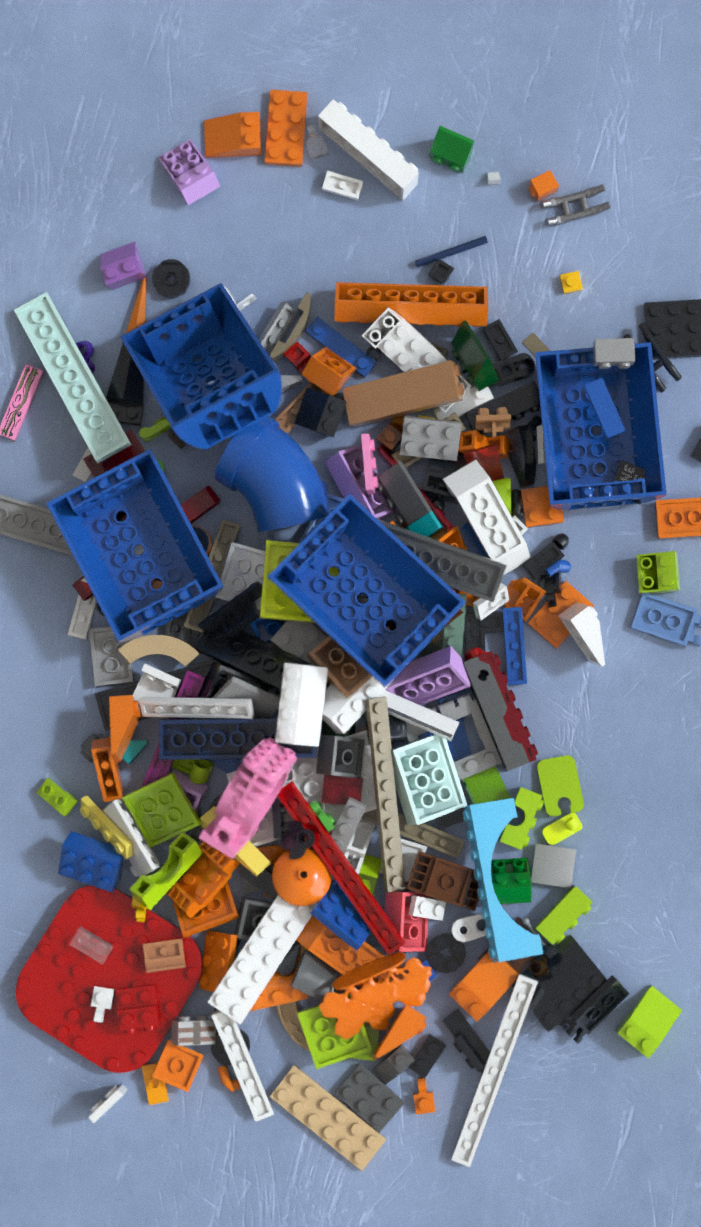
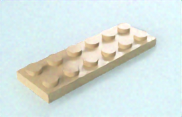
(328, 1117)

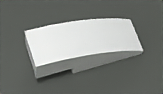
(359, 843)

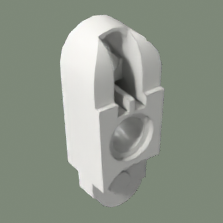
(470, 923)

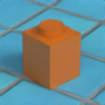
(543, 186)

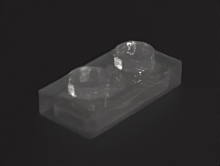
(91, 945)

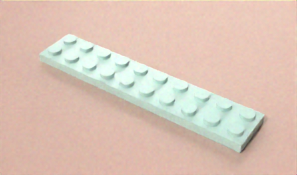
(72, 377)

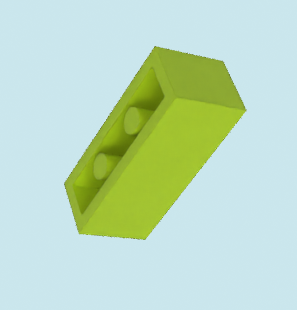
(564, 915)

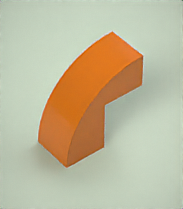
(473, 440)

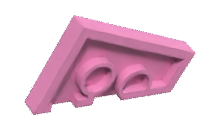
(369, 461)

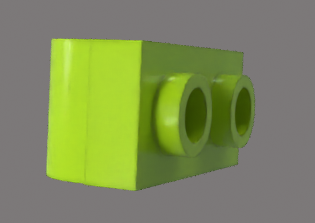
(198, 769)
(57, 797)

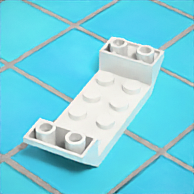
(405, 345)
(488, 515)

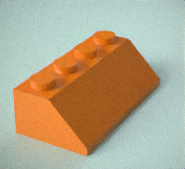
(279, 992)

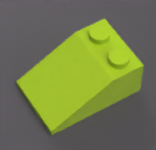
(649, 1021)

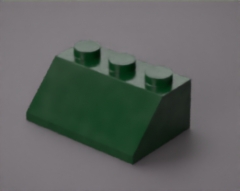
(473, 358)

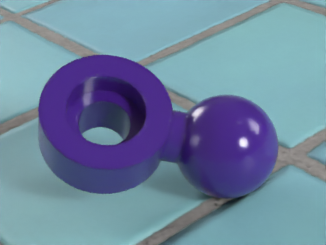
(90, 350)

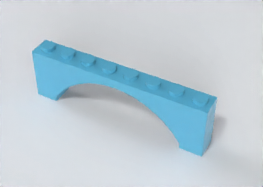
(505, 936)

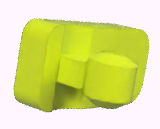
(561, 829)

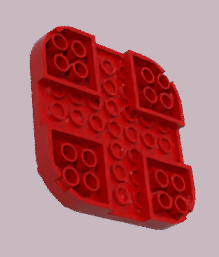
(60, 980)

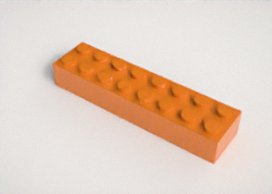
(414, 302)

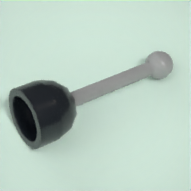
(548, 949)

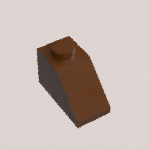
(392, 434)

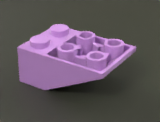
(189, 172)

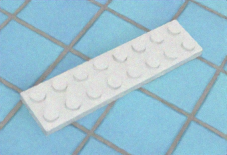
(260, 958)

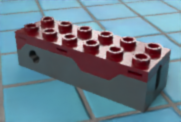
(499, 709)

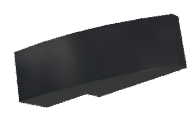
(522, 455)

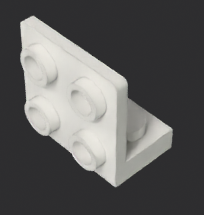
(156, 684)

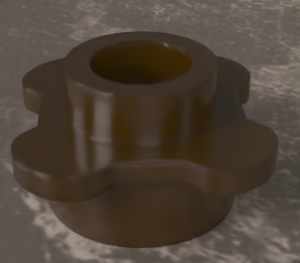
(534, 967)

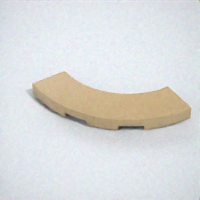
(161, 645)
(291, 1023)

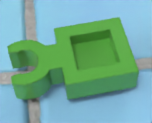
(326, 819)

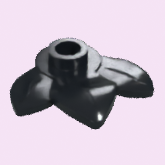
(295, 839)

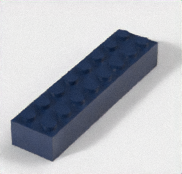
(219, 738)

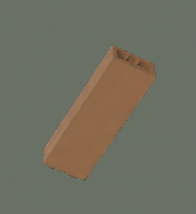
(403, 393)

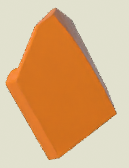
(524, 594)

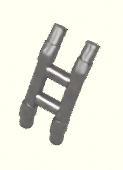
(581, 196)

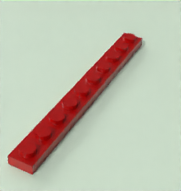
(342, 869)

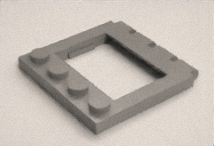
(476, 762)

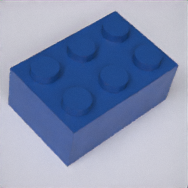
(90, 862)

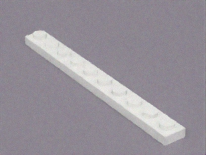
(494, 1070)

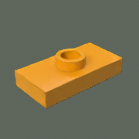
(155, 1088)

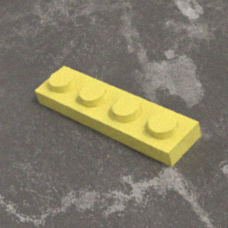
(109, 830)

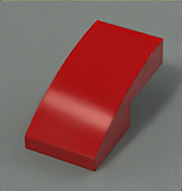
(298, 357)

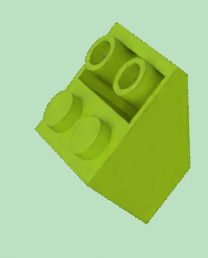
(658, 572)

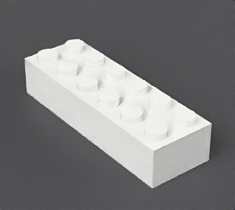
(368, 149)

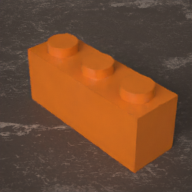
(107, 770)

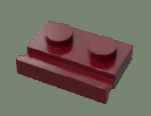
(339, 789)

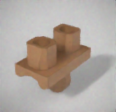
(493, 423)

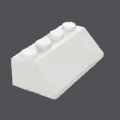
(301, 704)
(343, 712)

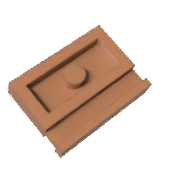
(164, 955)

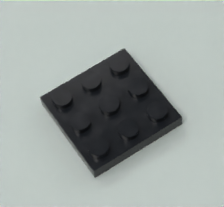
(675, 327)

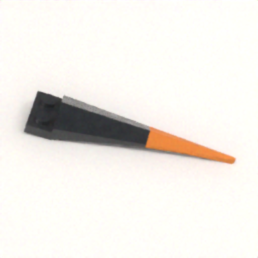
(127, 383)

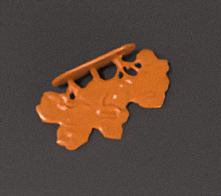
(375, 1000)

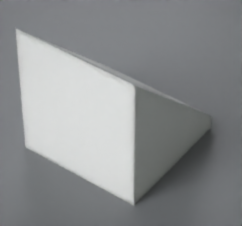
(493, 178)

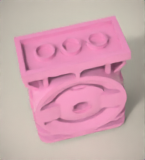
(249, 797)

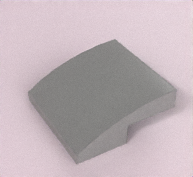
(553, 865)

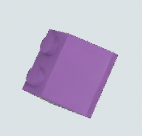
(122, 266)

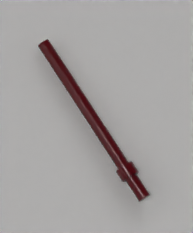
(440, 515)

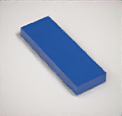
(604, 408)

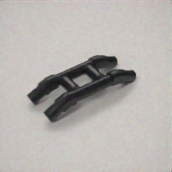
(663, 359)

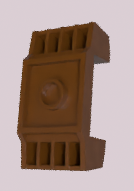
(444, 881)

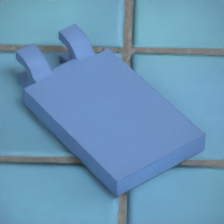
(667, 620)

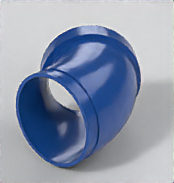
(272, 476)

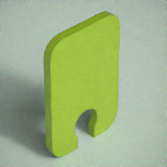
(558, 780)

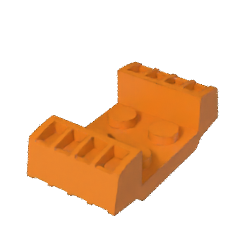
(202, 880)

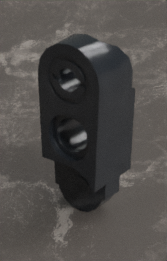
(513, 364)

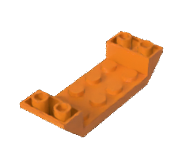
(338, 953)

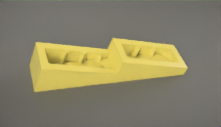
(248, 856)

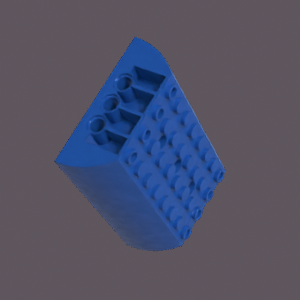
(243, 374)
(567, 426)
(107, 547)
(383, 570)

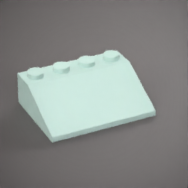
(426, 779)

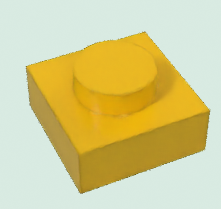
(571, 282)

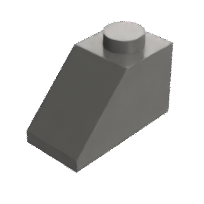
(394, 1064)

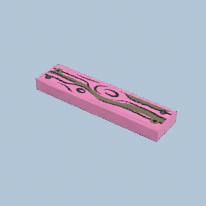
(20, 402)

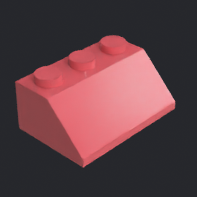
(411, 928)

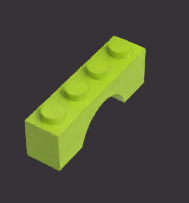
(181, 856)

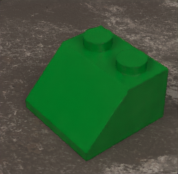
(451, 149)

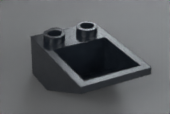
(434, 476)

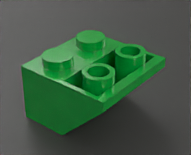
(511, 880)

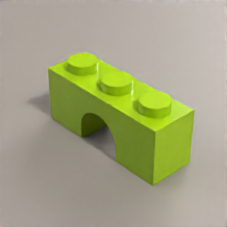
(529, 803)

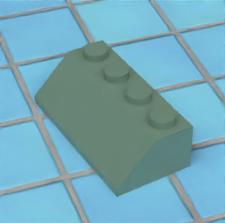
(449, 636)

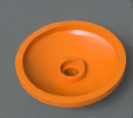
(296, 889)

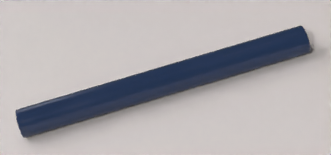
(451, 251)

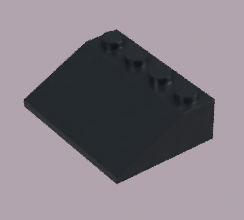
(567, 986)

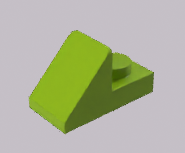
(370, 871)

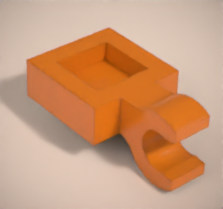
(423, 1100)

